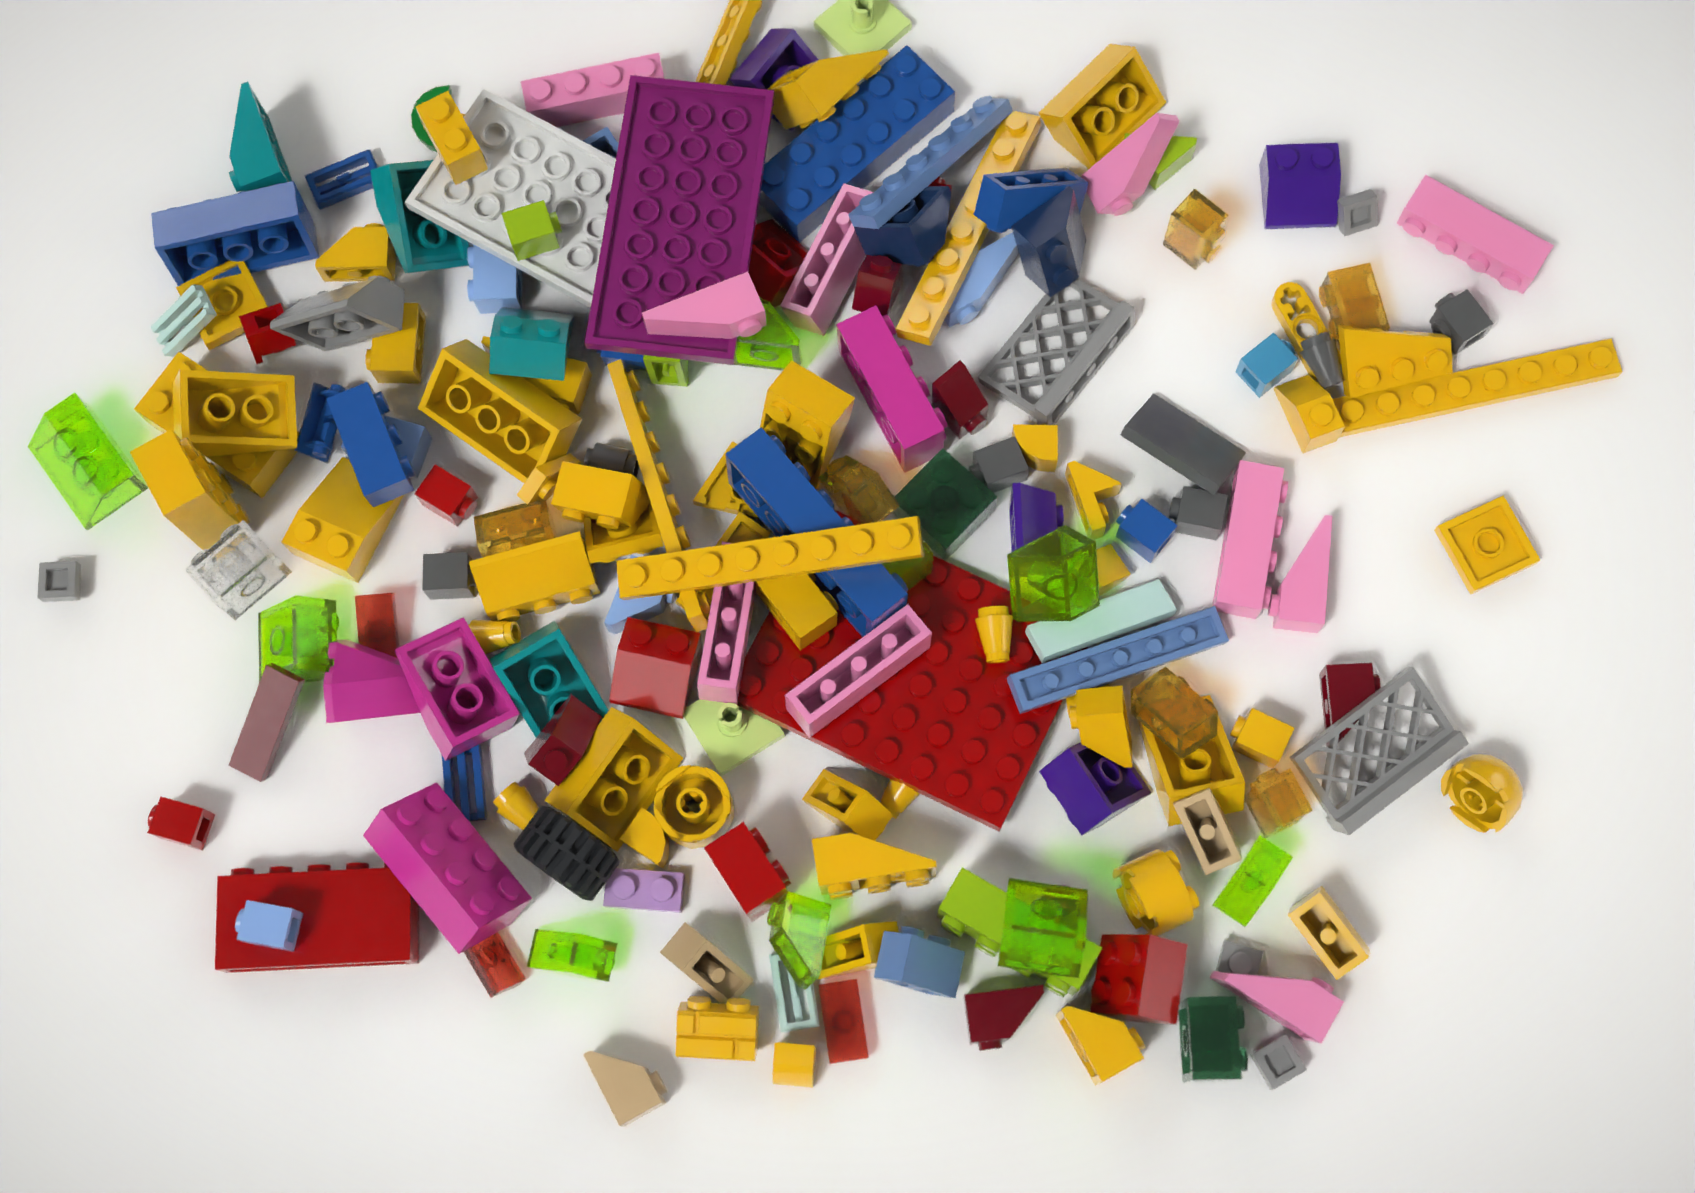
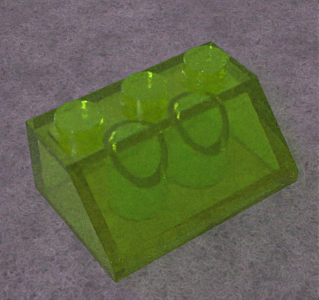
(84, 461)

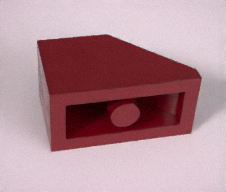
(877, 284)
(960, 400)
(1344, 689)
(563, 740)
(998, 1014)

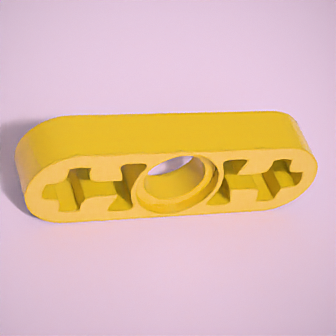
(1285, 312)

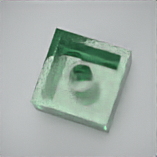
(946, 502)
(1211, 1039)

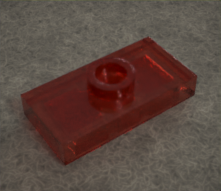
(377, 622)
(494, 965)
(843, 1021)

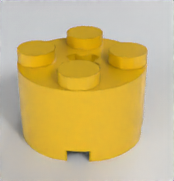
(699, 785)
(1155, 892)

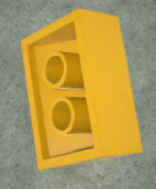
(1103, 104)
(535, 578)
(614, 778)

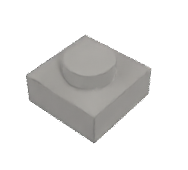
(1357, 212)
(59, 581)
(1239, 959)
(1278, 1062)

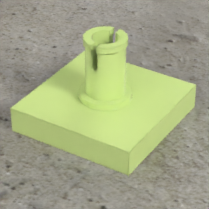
(862, 25)
(730, 732)

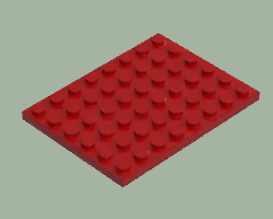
(936, 723)

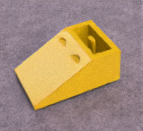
(816, 87)
(806, 417)
(856, 863)

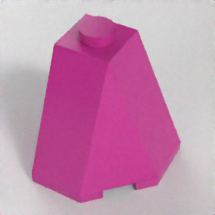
(364, 684)

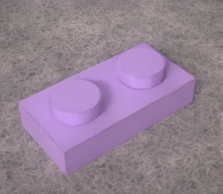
(644, 890)

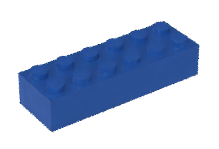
(855, 142)
(791, 505)

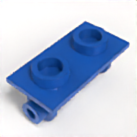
(318, 424)

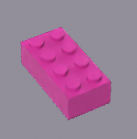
(891, 388)
(447, 867)

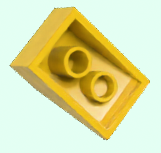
(235, 411)
(339, 524)
(1206, 767)

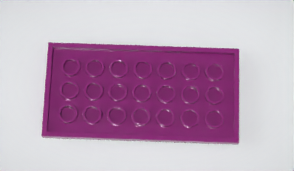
(678, 209)

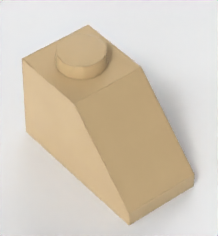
(1208, 831)
(706, 964)
(626, 1087)

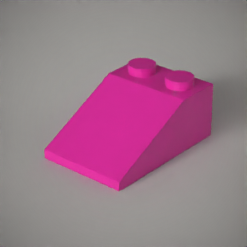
(456, 689)

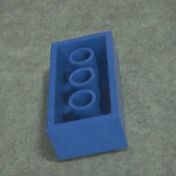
(254, 226)

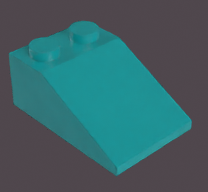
(254, 146)
(417, 241)
(530, 343)
(543, 674)

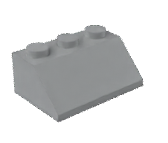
(345, 314)

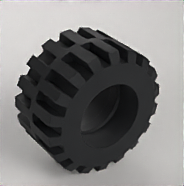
(566, 853)

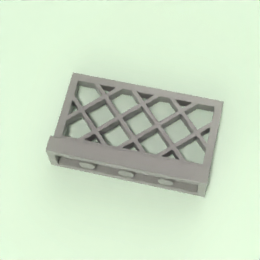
(1079, 370)
(1388, 782)

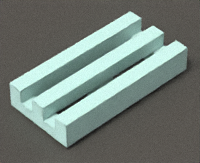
(181, 315)
(799, 1024)

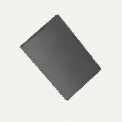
(1183, 444)

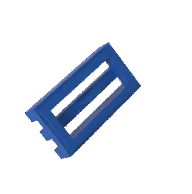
(345, 185)
(448, 778)

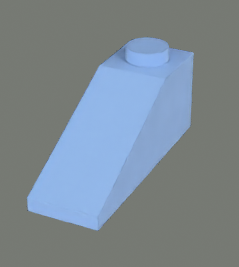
(982, 279)

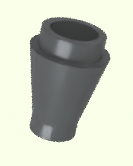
(1322, 358)

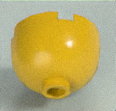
(1483, 792)

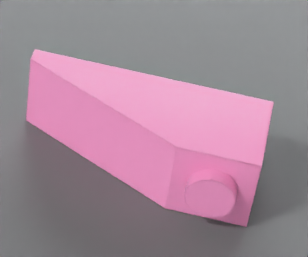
(1129, 167)
(713, 312)
(1302, 595)
(1295, 1003)

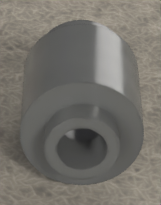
(612, 458)

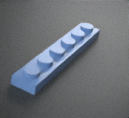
(930, 162)
(1117, 659)

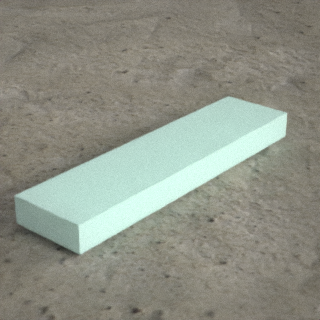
(1112, 618)

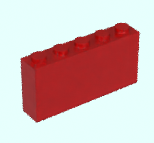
(347, 918)

